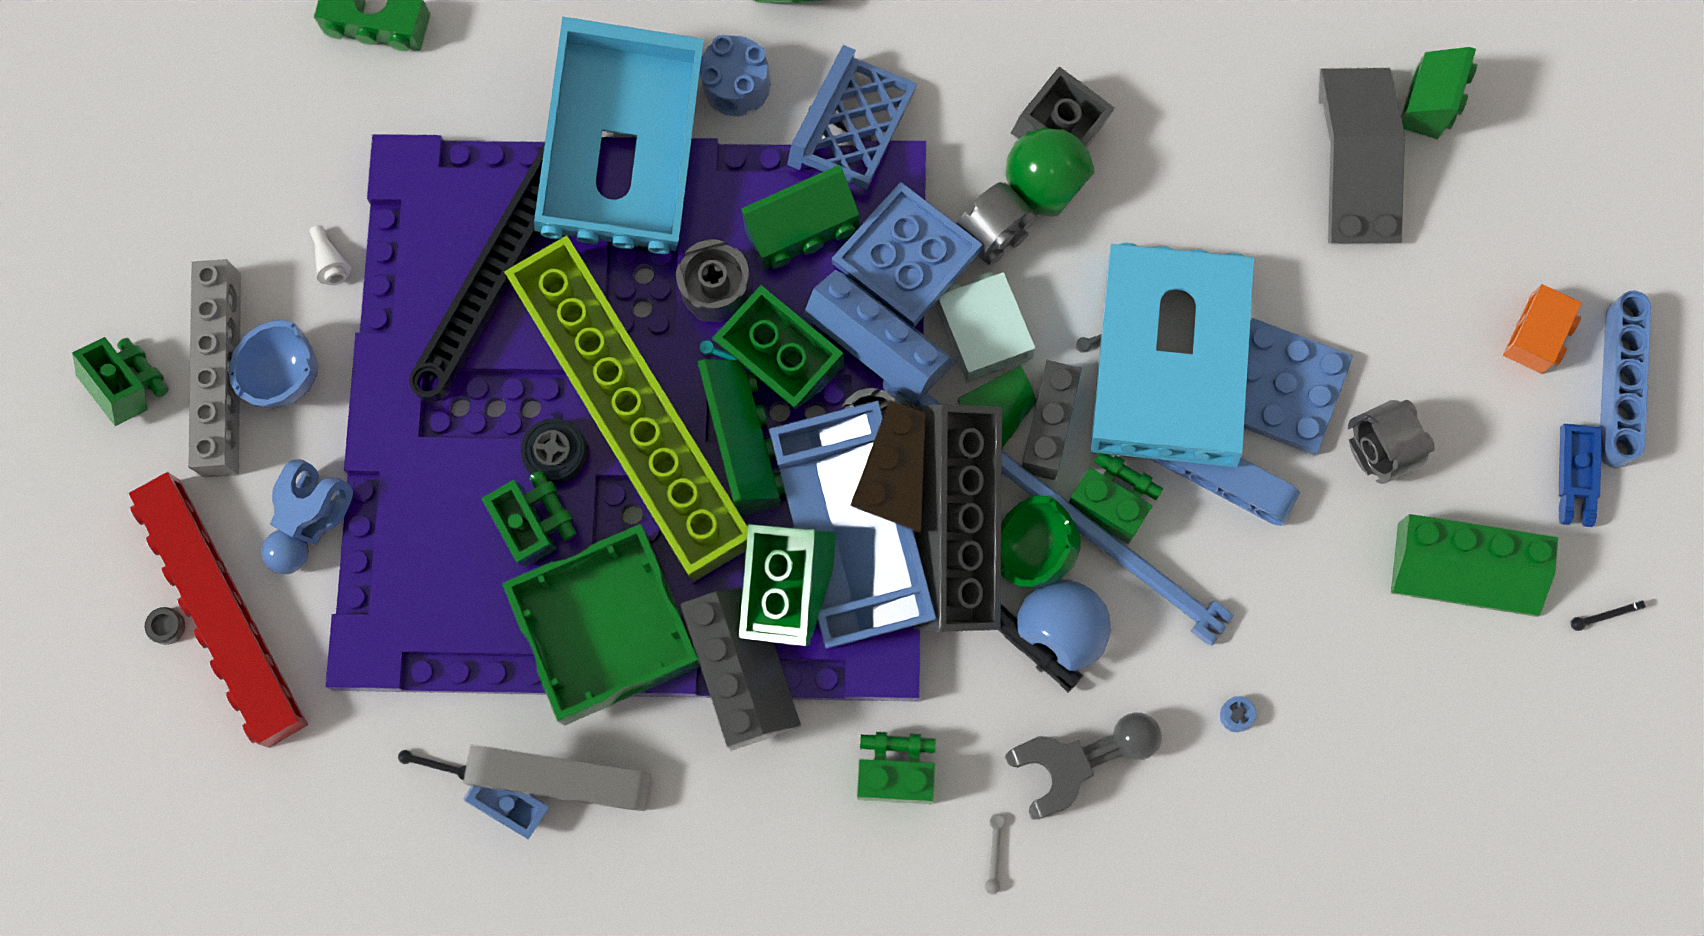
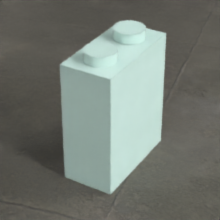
(985, 326)

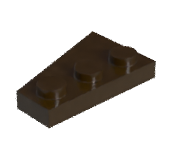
(894, 469)

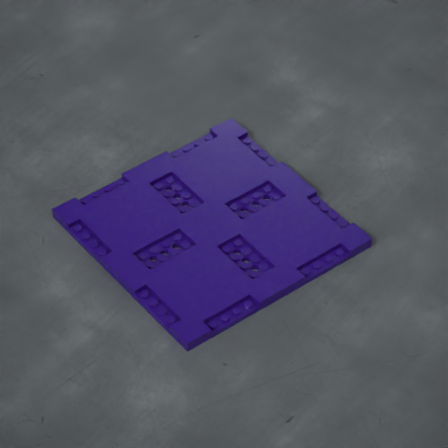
(419, 546)

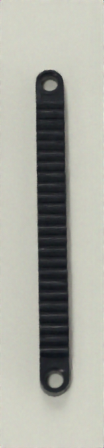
(480, 290)

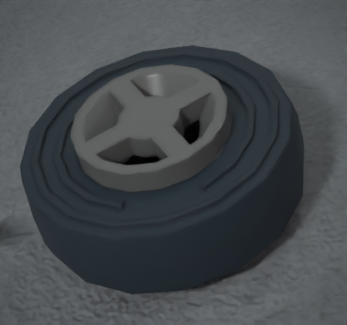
(547, 440)

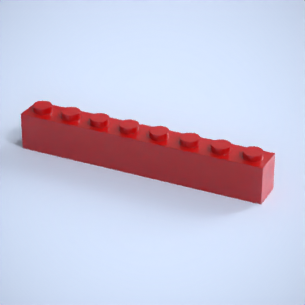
(217, 610)

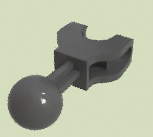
(1134, 737)

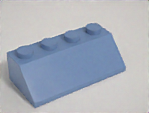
(877, 336)

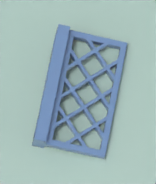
(823, 114)

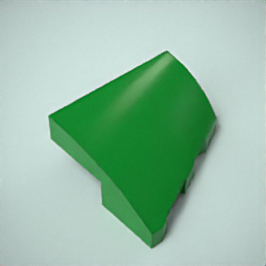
(1009, 391)

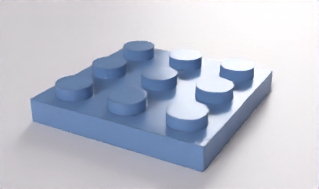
(907, 254)
(1291, 386)

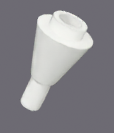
(330, 264)

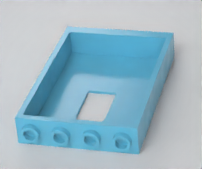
(624, 85)
(1173, 401)

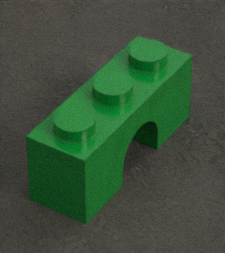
(398, 24)

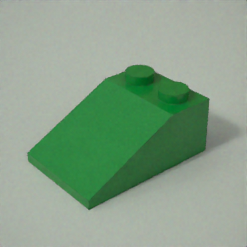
(785, 582)

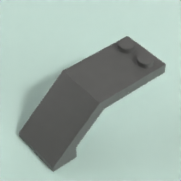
(1364, 155)

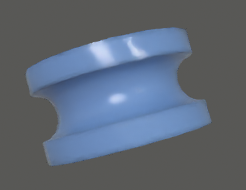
(1249, 715)

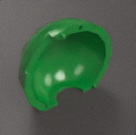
(1048, 169)
(1038, 543)

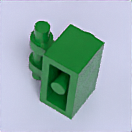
(111, 380)
(1111, 504)
(521, 524)
(896, 780)

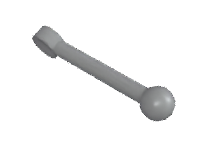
(997, 822)

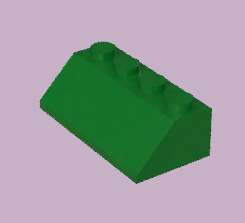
(740, 435)
(1473, 564)

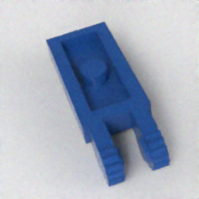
(1579, 472)

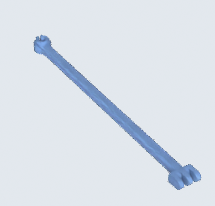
(1201, 614)

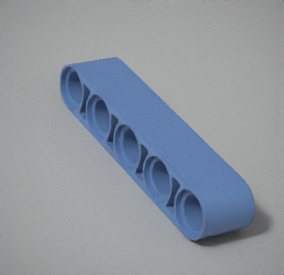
(1636, 367)
(1243, 486)

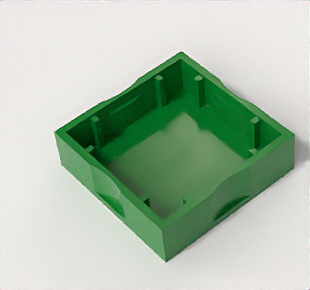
(601, 625)

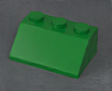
(801, 218)
(780, 348)

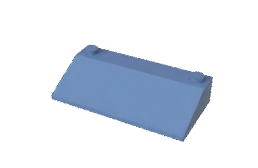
(876, 564)

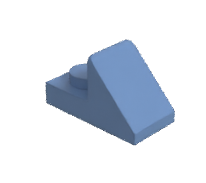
(512, 809)

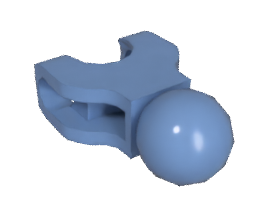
(302, 515)

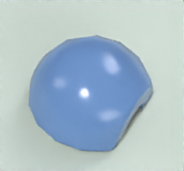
(273, 365)
(1068, 621)

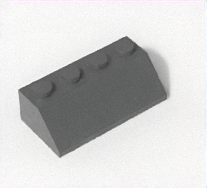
(739, 672)

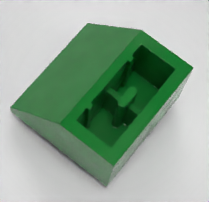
(1438, 91)

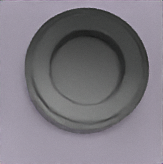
(164, 625)

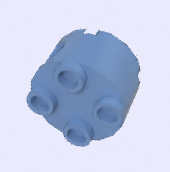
(735, 75)

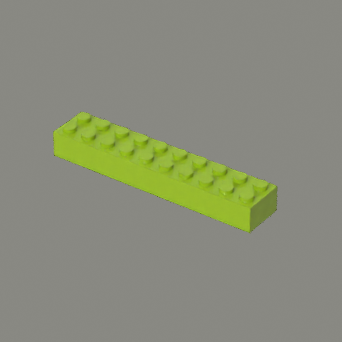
(630, 408)

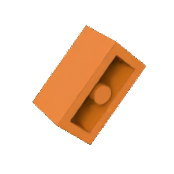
(1543, 329)

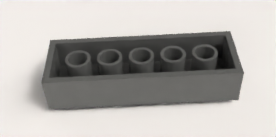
(962, 516)

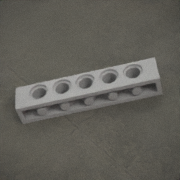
(213, 337)

